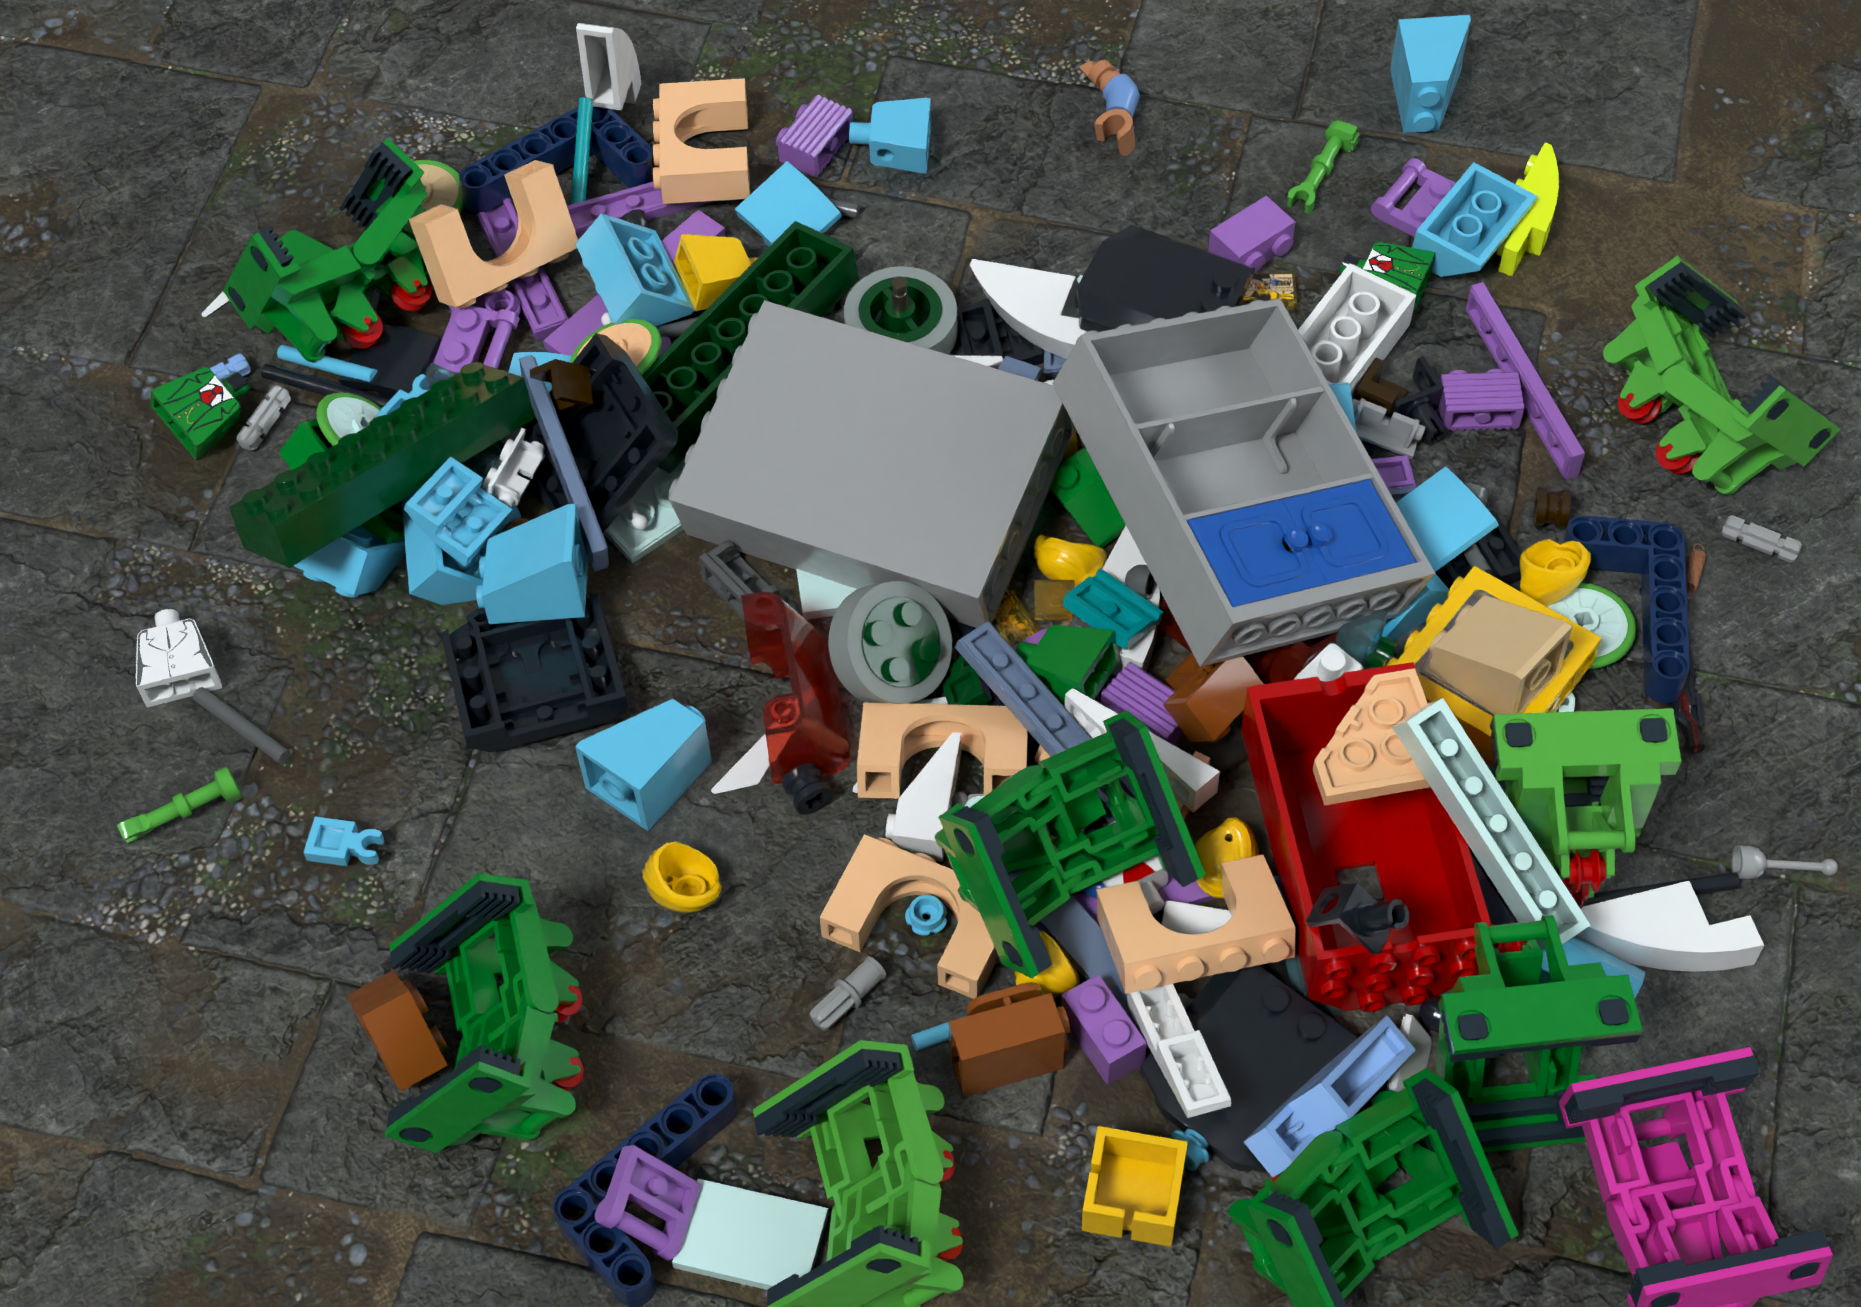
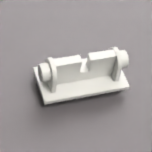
(516, 458)

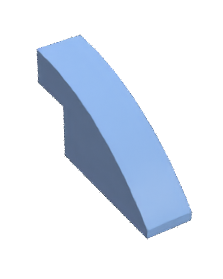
(1330, 1096)

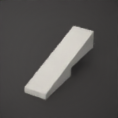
(1189, 777)
(1178, 1050)

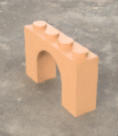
(695, 173)
(542, 237)
(898, 731)
(886, 873)
(1156, 956)

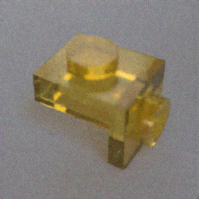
(1049, 599)

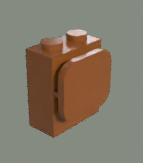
(1007, 1038)

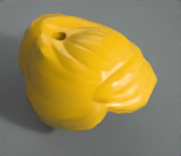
(1068, 560)
(1552, 570)
(1223, 844)
(681, 878)
(1058, 977)

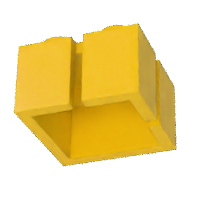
(1136, 1185)

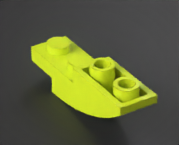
(1534, 227)

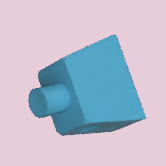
(897, 134)

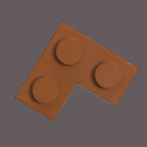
(1209, 696)
(394, 1023)

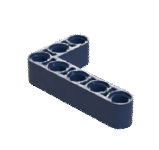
(554, 143)
(1659, 556)
(671, 1149)

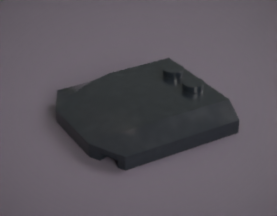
(1154, 277)
(613, 440)
(533, 677)
(1265, 1050)

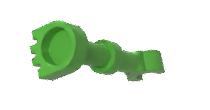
(1339, 136)
(224, 785)

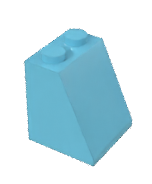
(1426, 68)
(535, 570)
(646, 760)

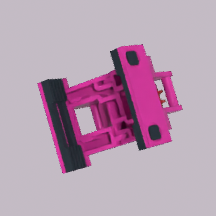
(1679, 1251)

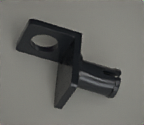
(1424, 403)
(1359, 914)

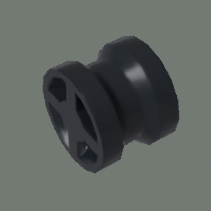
(807, 788)

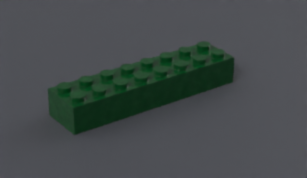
(795, 271)
(380, 463)

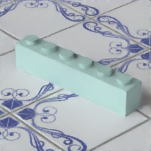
(1488, 819)

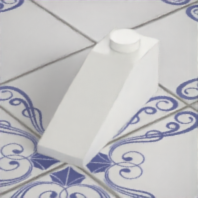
(925, 800)

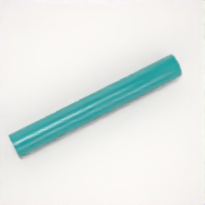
(582, 150)

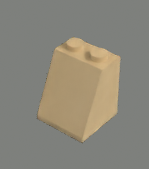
(1500, 654)

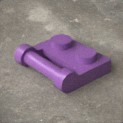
(1420, 206)
(468, 333)
(654, 1188)

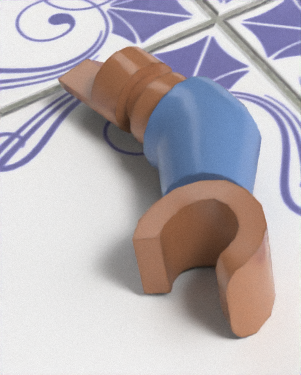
(1121, 102)

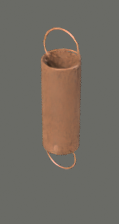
(1694, 569)

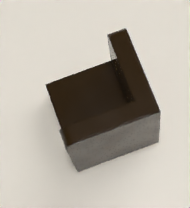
(569, 384)
(1379, 390)

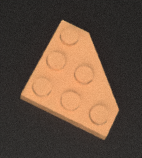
(1365, 752)

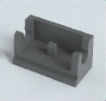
(732, 576)

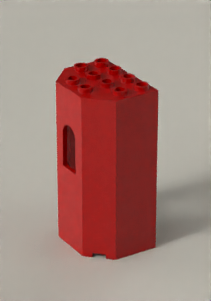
(1402, 834)

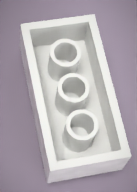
(1356, 324)

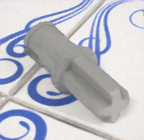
(847, 993)

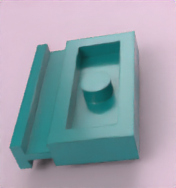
(1113, 606)

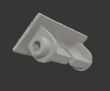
(1394, 433)

